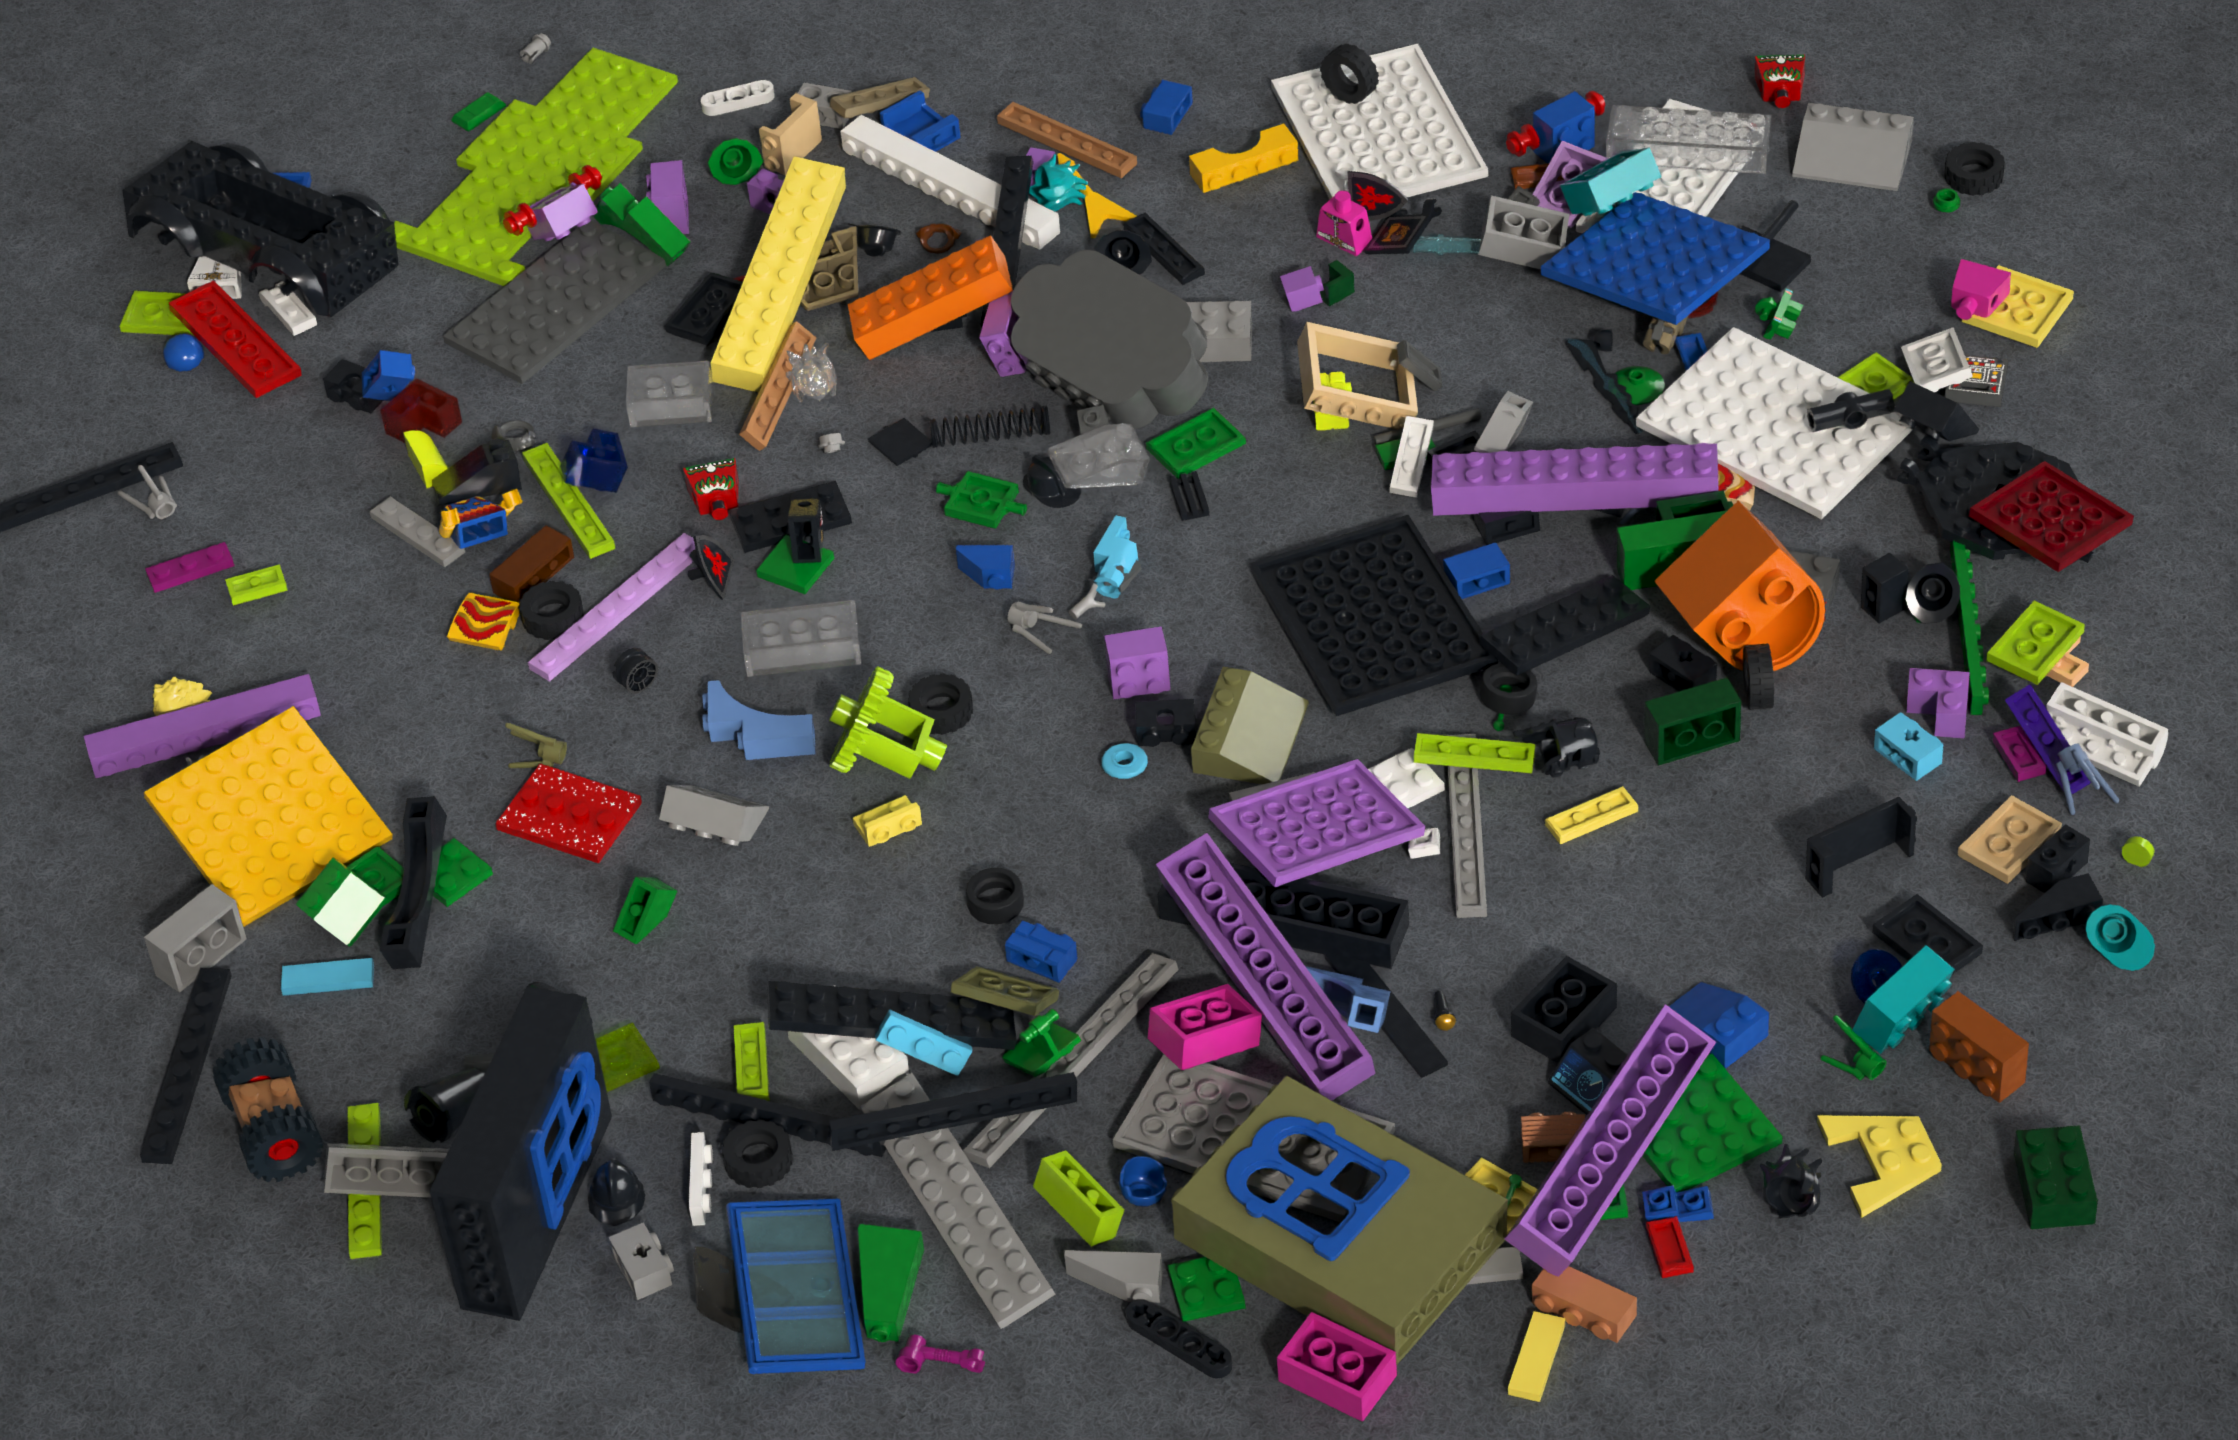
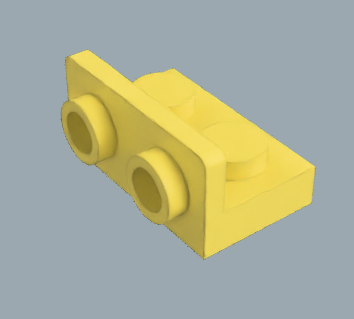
(888, 820)

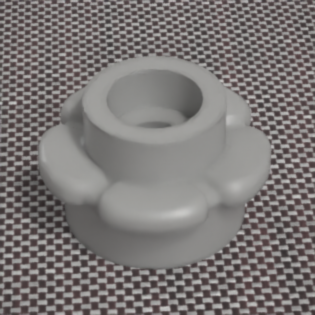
(831, 442)

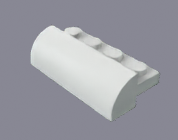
(2108, 734)

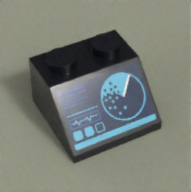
(1586, 1069)

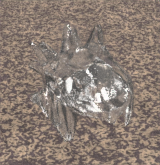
(812, 374)

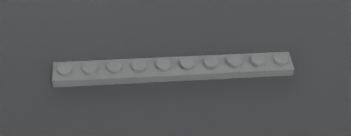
(1094, 1036)

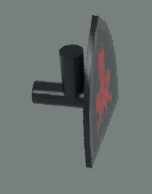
(1375, 194)
(712, 562)

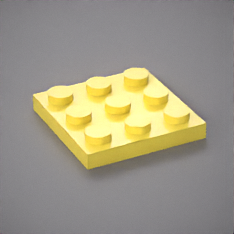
(2027, 310)

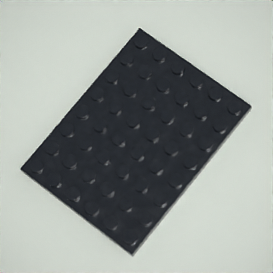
(1372, 615)

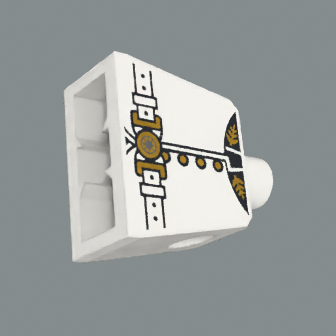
(208, 270)

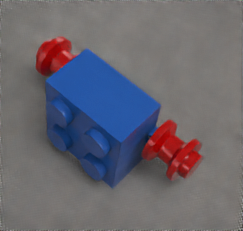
(1565, 120)

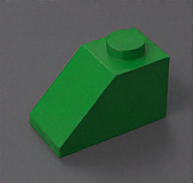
(644, 908)

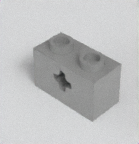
(641, 1261)

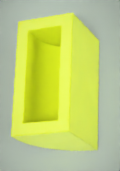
(424, 456)

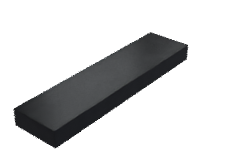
(1165, 249)

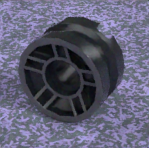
(635, 670)

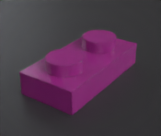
(2019, 753)

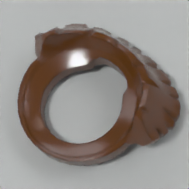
(927, 231)

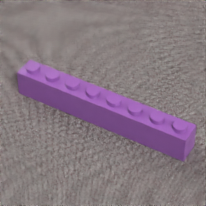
(197, 726)

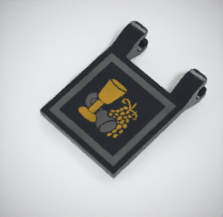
(1401, 231)

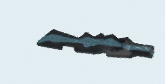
(1607, 384)

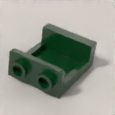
(1692, 505)

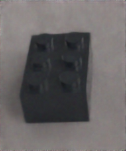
(1563, 1008)

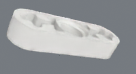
(761, 93)

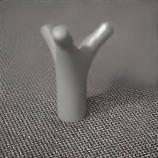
(1086, 603)

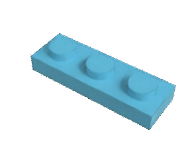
(923, 1043)

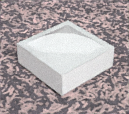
(1425, 845)

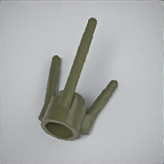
(549, 748)

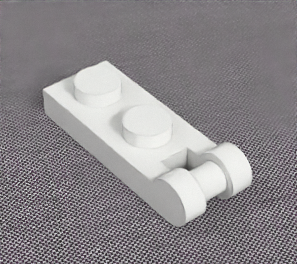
(288, 309)

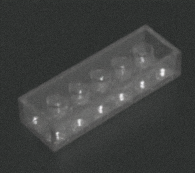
(1692, 137)

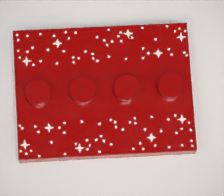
(569, 813)

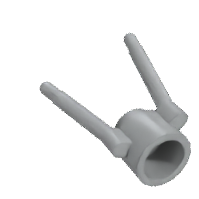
(159, 502)
(1026, 616)

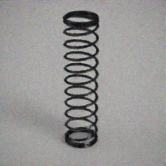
(1045, 425)

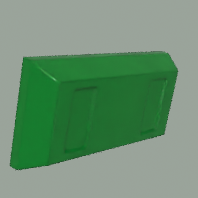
(478, 111)

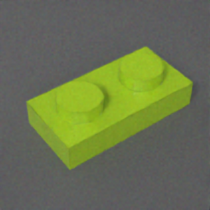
(256, 584)

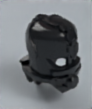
(1562, 742)

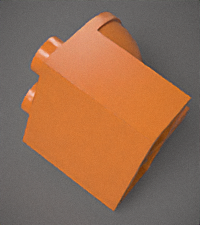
(1745, 590)

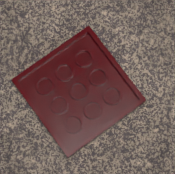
(2051, 516)

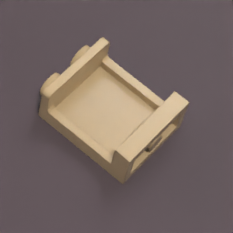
(793, 137)

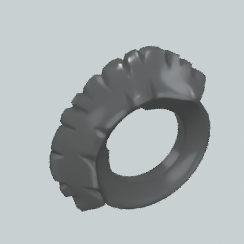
(519, 443)

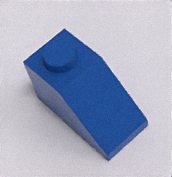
(987, 564)

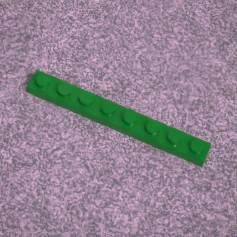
(1969, 631)

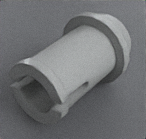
(535, 48)

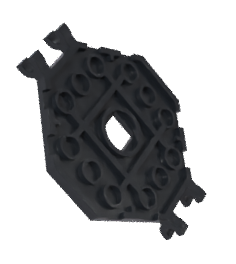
(1966, 476)

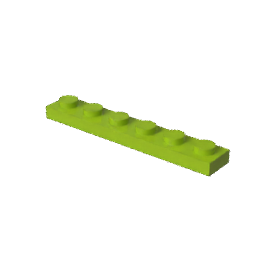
(568, 501)
(364, 1210)

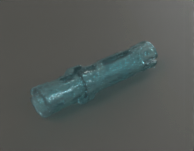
(1447, 245)

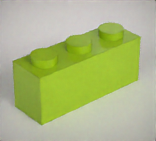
(1078, 1198)

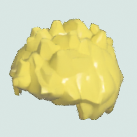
(178, 694)

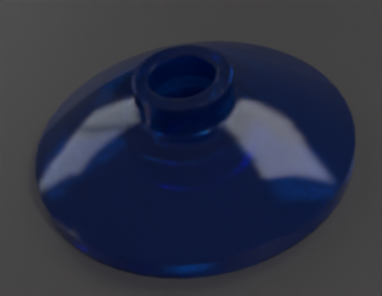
(1871, 965)

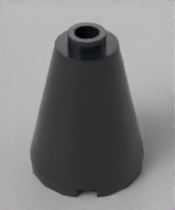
(442, 1103)

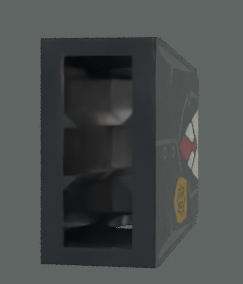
(805, 521)

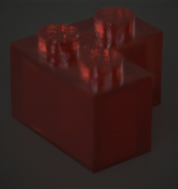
(420, 408)

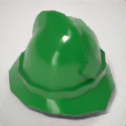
(734, 161)

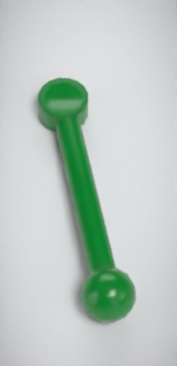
(1499, 725)
(1515, 1181)

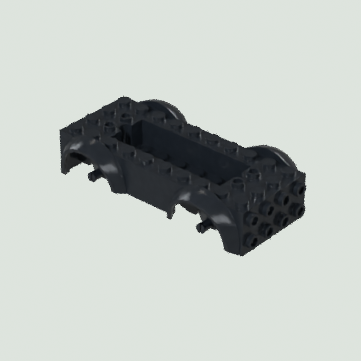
(244, 217)

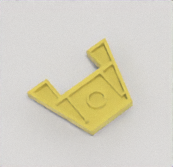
(1895, 1149)

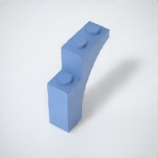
(757, 732)
(1359, 1004)

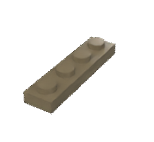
(876, 98)

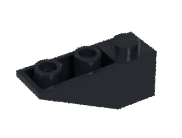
(2060, 907)

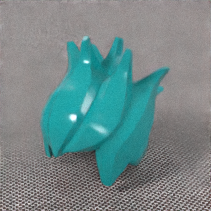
(1057, 185)

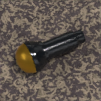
(1444, 1017)

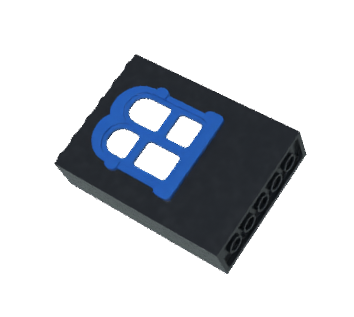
(522, 1153)

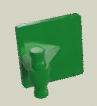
(1041, 1045)

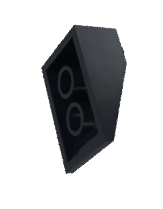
(1933, 414)
(481, 473)

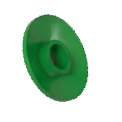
(1641, 383)

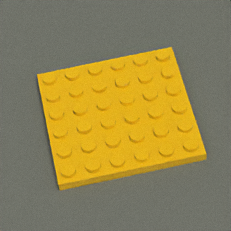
(267, 814)

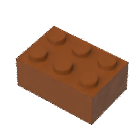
(1978, 1047)

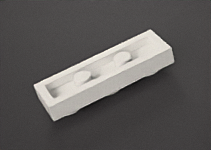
(1411, 456)
(699, 1178)

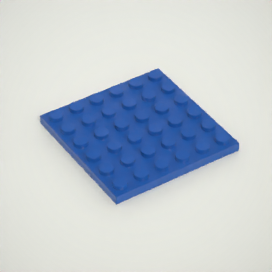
(1655, 258)

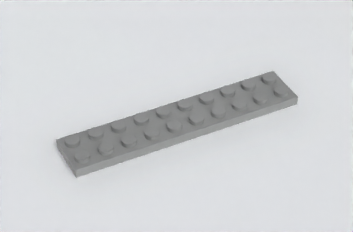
(964, 1212)

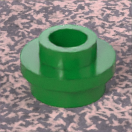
(1946, 200)

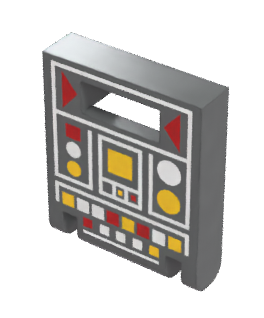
(1986, 375)

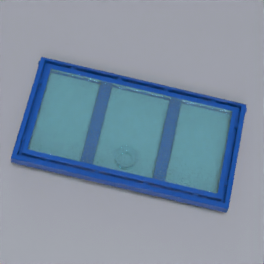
(795, 1286)

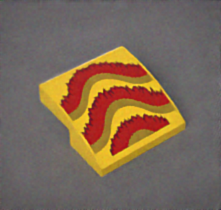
(484, 621)

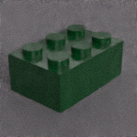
(1692, 721)
(2055, 1177)

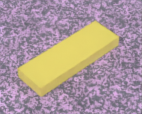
(1591, 815)
(1536, 1356)

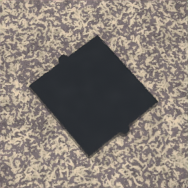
(900, 441)

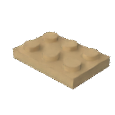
(2008, 839)

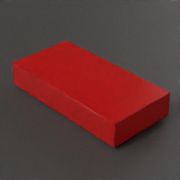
(1669, 1247)

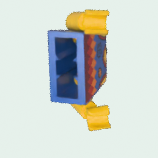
(477, 519)

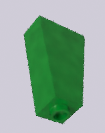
(888, 1275)

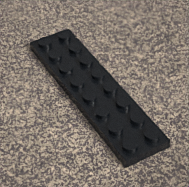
(861, 1012)

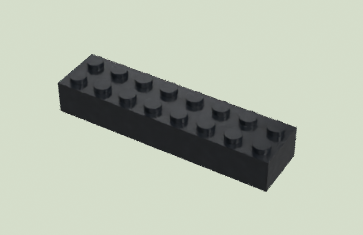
(1322, 916)

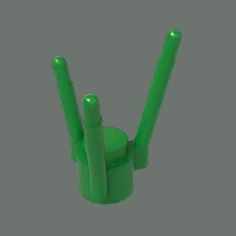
(1867, 1060)

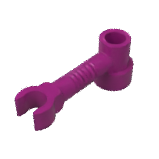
(916, 1352)

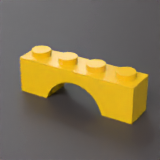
(1217, 169)

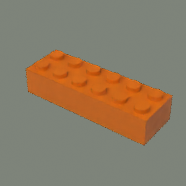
(930, 297)

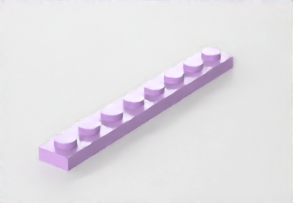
(613, 609)

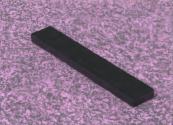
(1398, 1023)

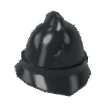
(1126, 250)
(1933, 593)
(615, 1194)

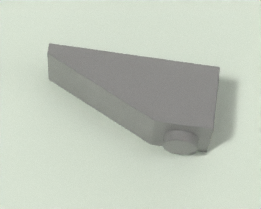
(1122, 1274)

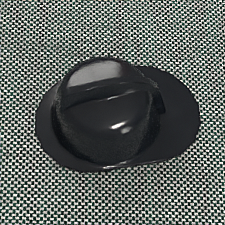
(876, 239)
(1046, 485)

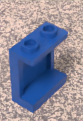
(921, 123)

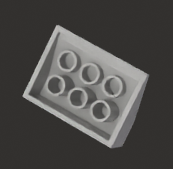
(1853, 146)

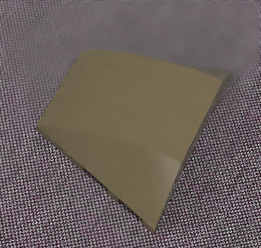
(834, 272)

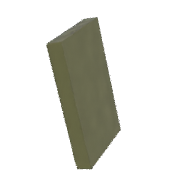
(1005, 991)

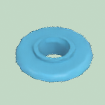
(1124, 752)

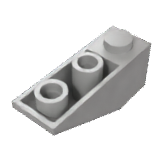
(1504, 424)

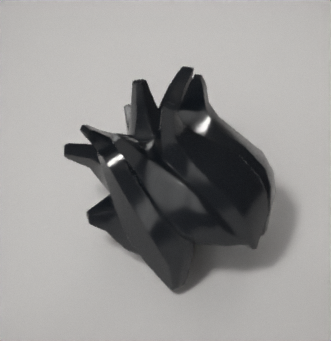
(1792, 1184)

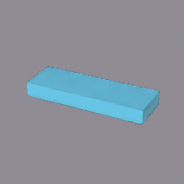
(327, 976)

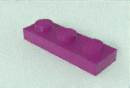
(189, 567)

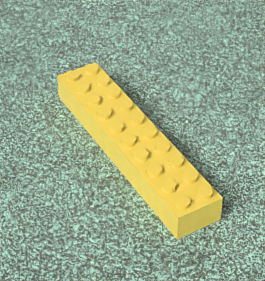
(778, 273)

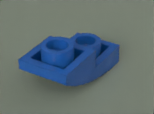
(1686, 1205)

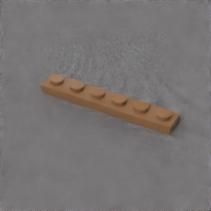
(1067, 140)
(775, 389)

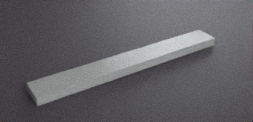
(1467, 840)

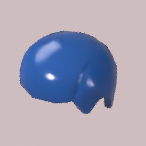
(183, 352)
(1142, 1181)

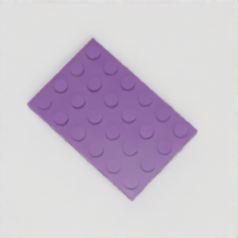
(1316, 822)

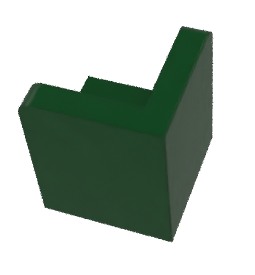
(1339, 284)

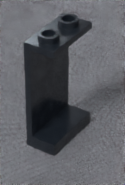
(1857, 838)

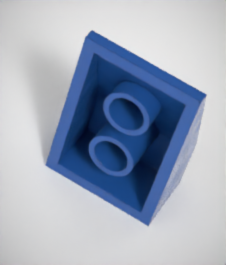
(1725, 1017)

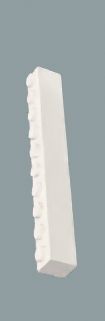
(941, 177)

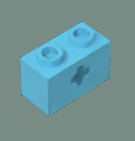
(1908, 746)

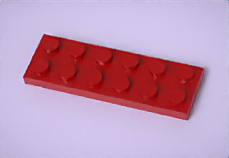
(235, 339)

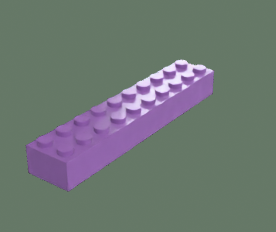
(1571, 478)
(1265, 968)
(1610, 1141)

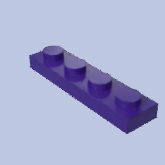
(2043, 734)

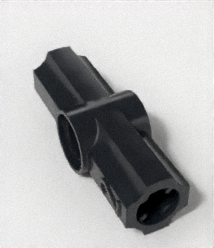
(1850, 410)

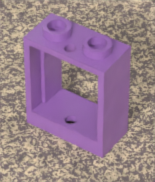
(997, 337)

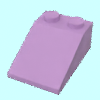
(1569, 162)

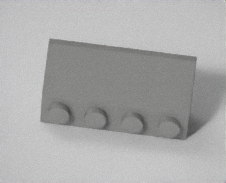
(381, 1169)

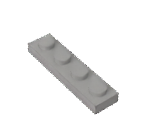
(416, 531)

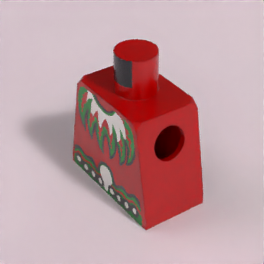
(1780, 78)
(713, 487)

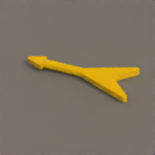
(1097, 206)

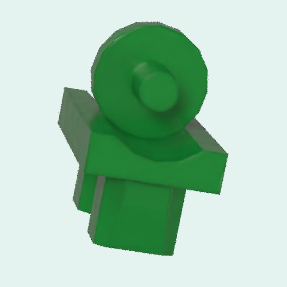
(1770, 310)

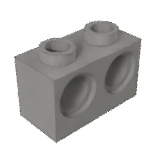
(823, 95)

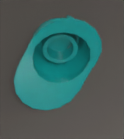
(2120, 937)

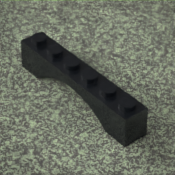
(407, 929)

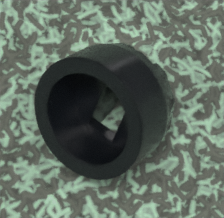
(1604, 340)

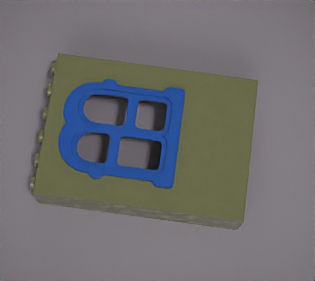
(1391, 1258)

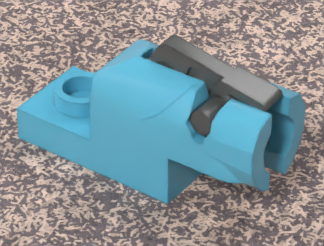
(1115, 559)

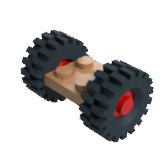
(260, 1088)

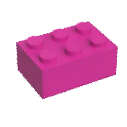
(1204, 1026)
(1337, 1366)

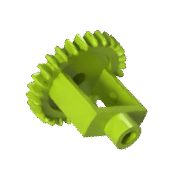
(876, 707)

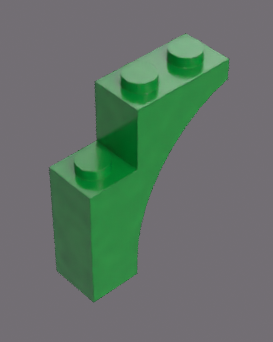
(642, 221)

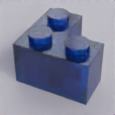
(596, 463)

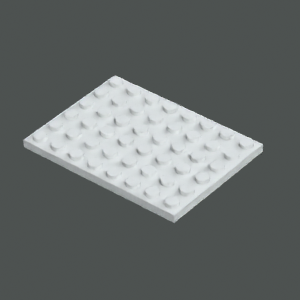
(1397, 132)
(1755, 410)

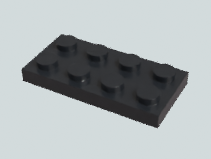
(767, 520)

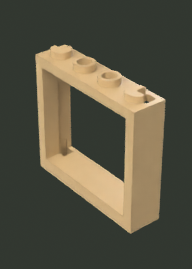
(1360, 349)

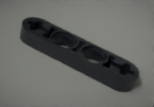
(1182, 1335)

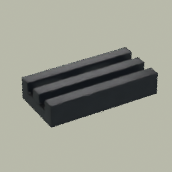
(1185, 481)

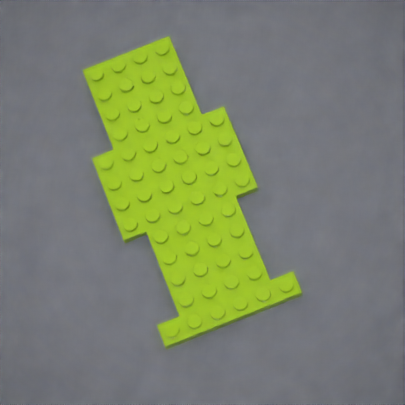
(531, 155)

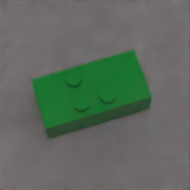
(1652, 547)

